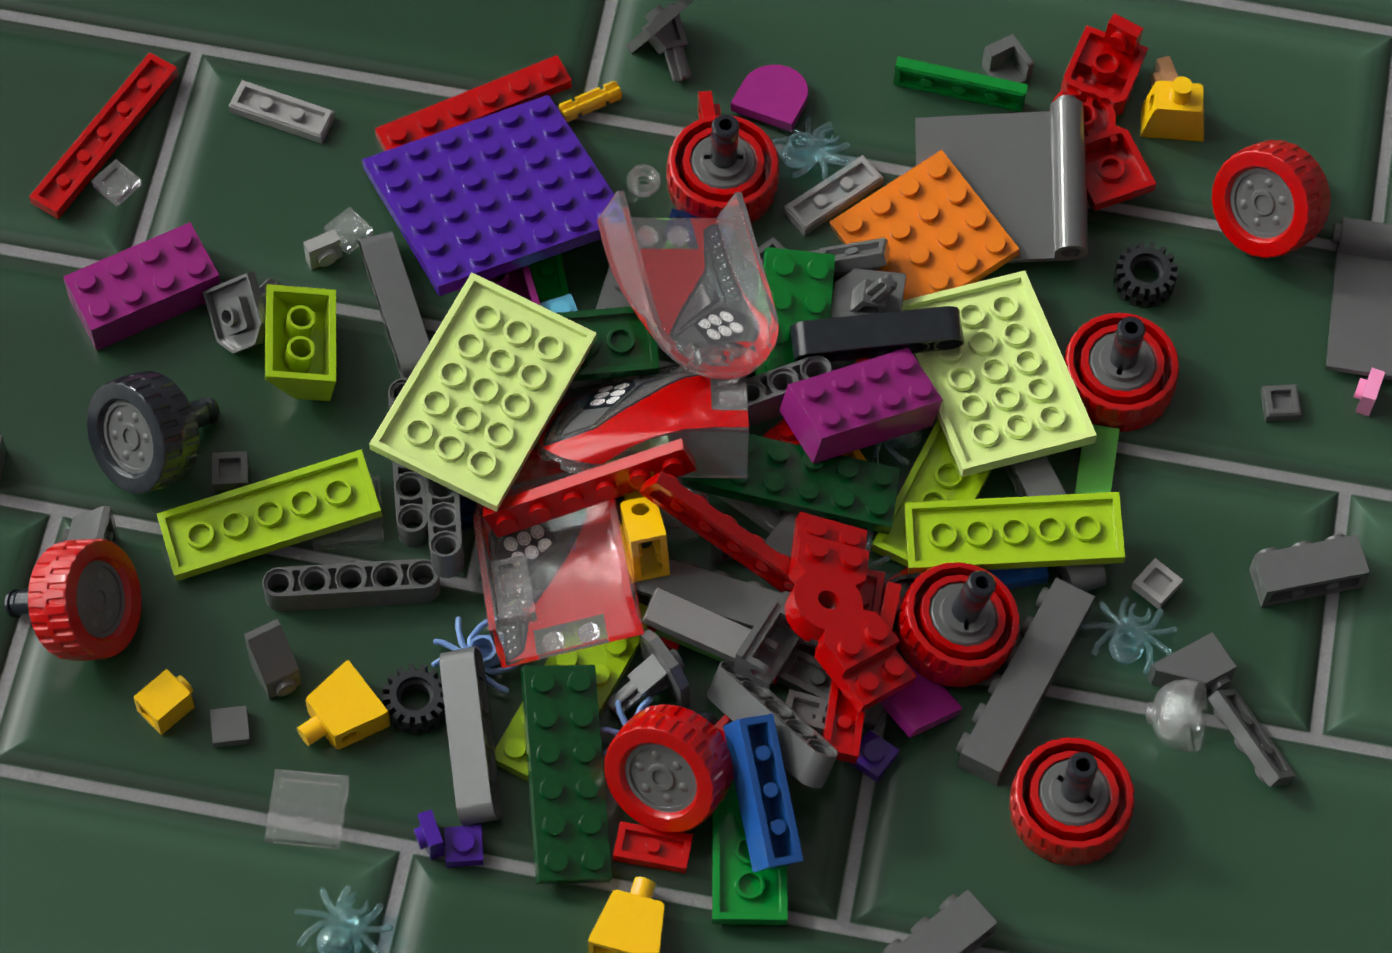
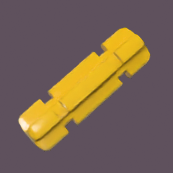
(590, 101)

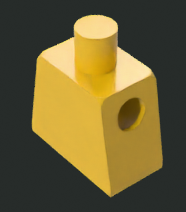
(1174, 111)
(643, 524)
(343, 710)
(629, 921)

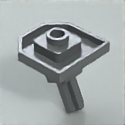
(667, 37)
(868, 293)
(238, 312)
(658, 672)

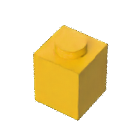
(165, 701)

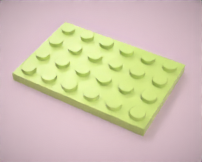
(1007, 383)
(483, 391)

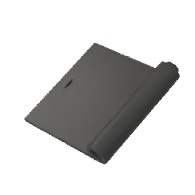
(1024, 171)
(1361, 298)

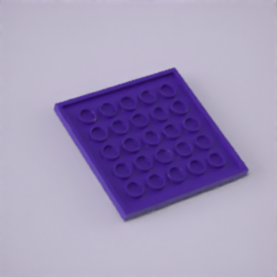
(492, 193)

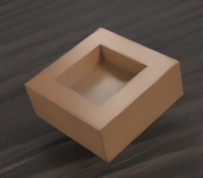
(1163, 70)

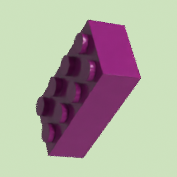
(141, 285)
(860, 405)

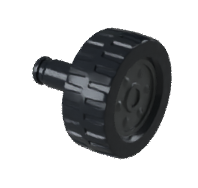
(146, 431)

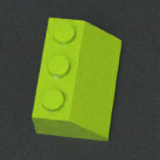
(301, 341)

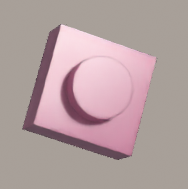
(1368, 390)

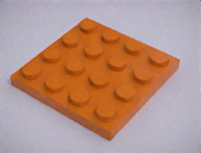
(933, 228)

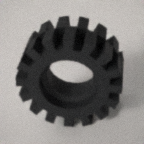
(1149, 258)
(408, 680)

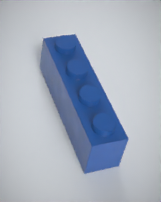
(763, 793)

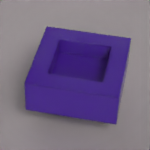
(875, 756)
(428, 835)
(463, 846)

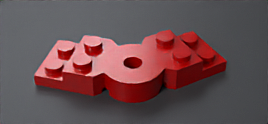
(1104, 84)
(826, 606)

